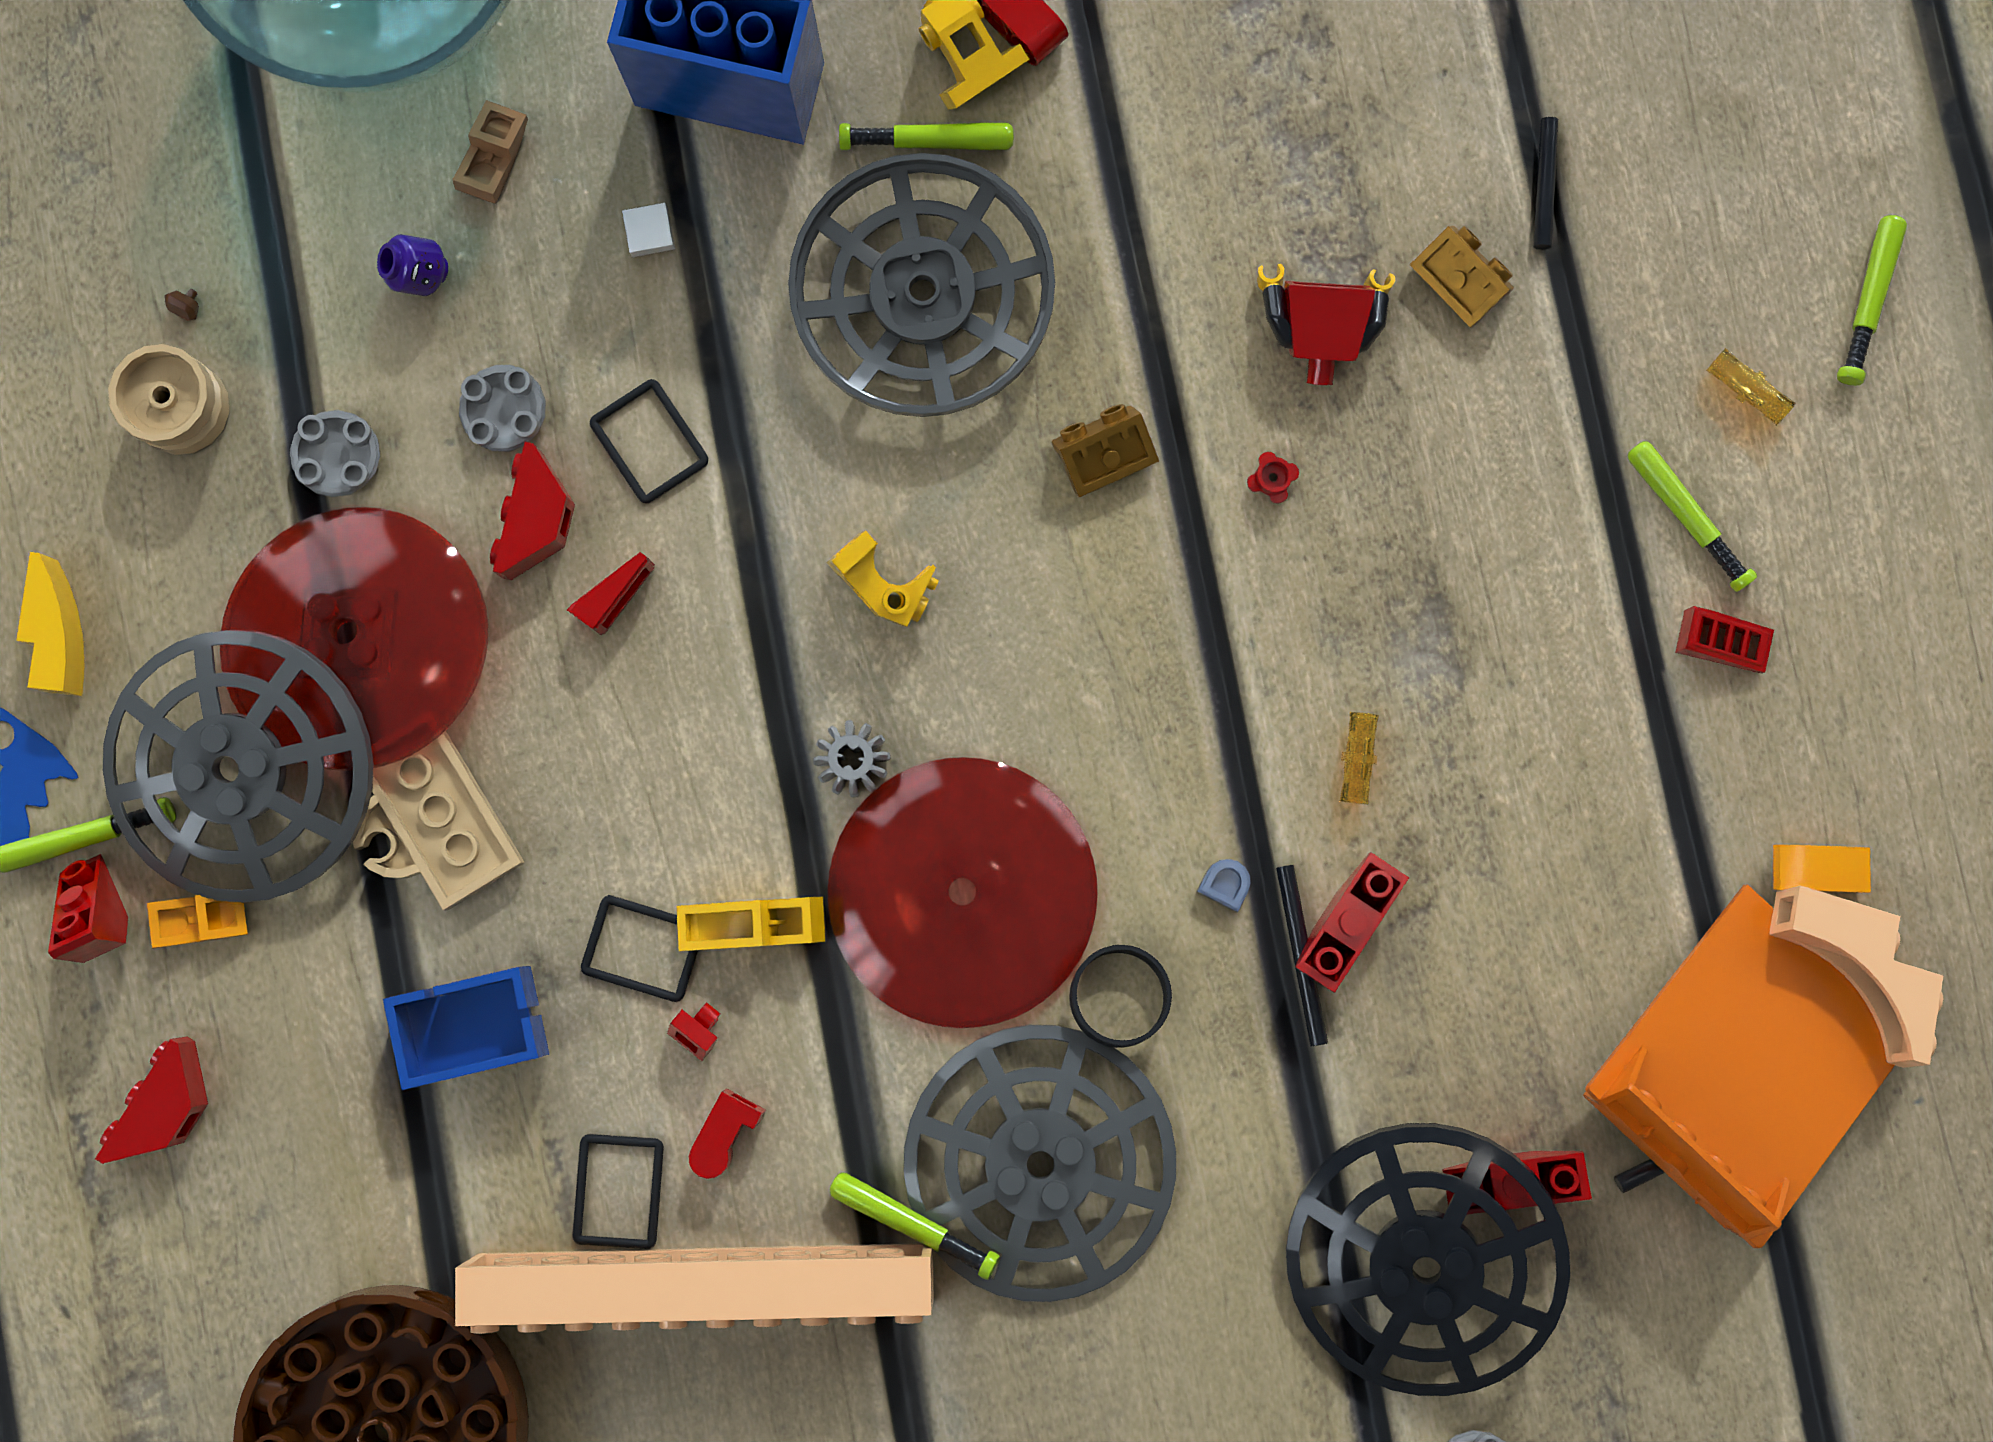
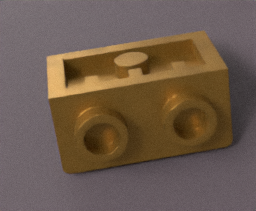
(1463, 274)
(1105, 449)

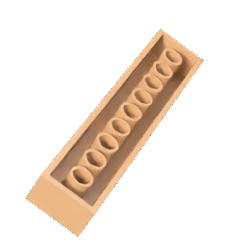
(695, 1286)

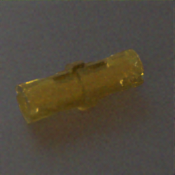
(1751, 386)
(1359, 758)

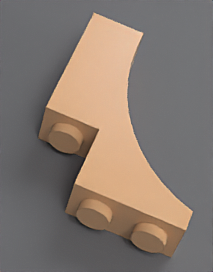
(1863, 947)

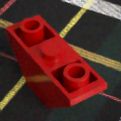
(534, 516)
(87, 913)
(1350, 921)
(161, 1106)
(1559, 1171)

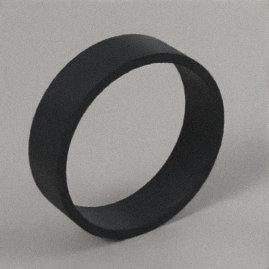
(1157, 968)

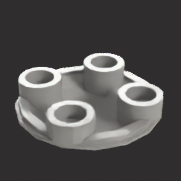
(501, 407)
(334, 453)

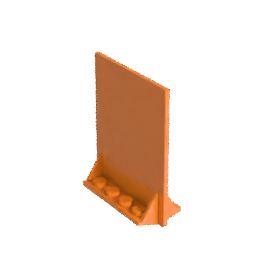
(1744, 1070)

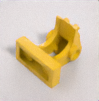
(980, 68)
(856, 567)

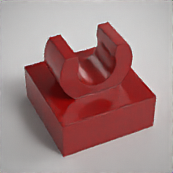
(695, 1032)

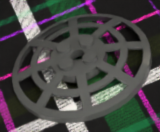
(917, 260)
(259, 760)
(1047, 1131)

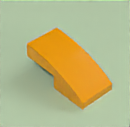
(1822, 868)
(194, 921)

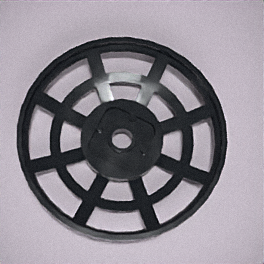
(1435, 1236)

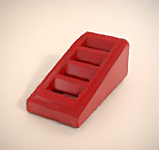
(608, 598)
(1690, 635)

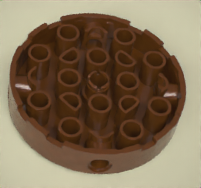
(386, 1361)

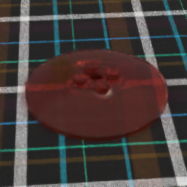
(414, 616)
(971, 959)

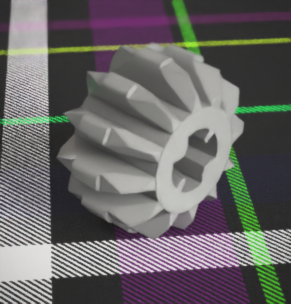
(856, 744)

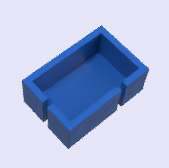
(468, 1029)

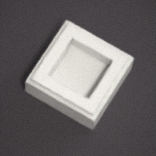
(648, 229)

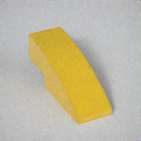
(53, 627)
(750, 923)

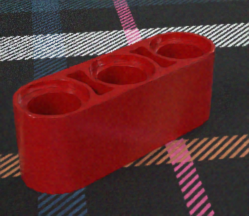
(1028, 24)

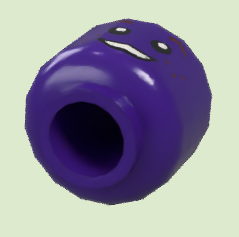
(412, 265)

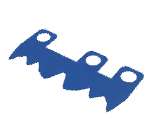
(25, 768)

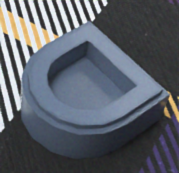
(1226, 883)

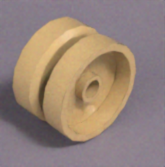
(168, 399)

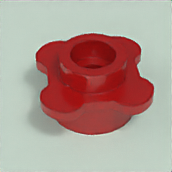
(1285, 474)

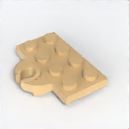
(437, 825)

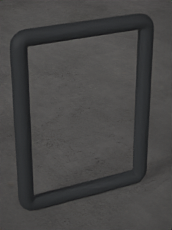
(621, 402)
(625, 982)
(655, 1191)

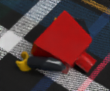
(1325, 319)

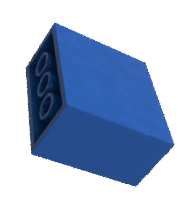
(722, 61)

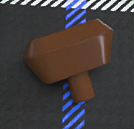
(182, 304)

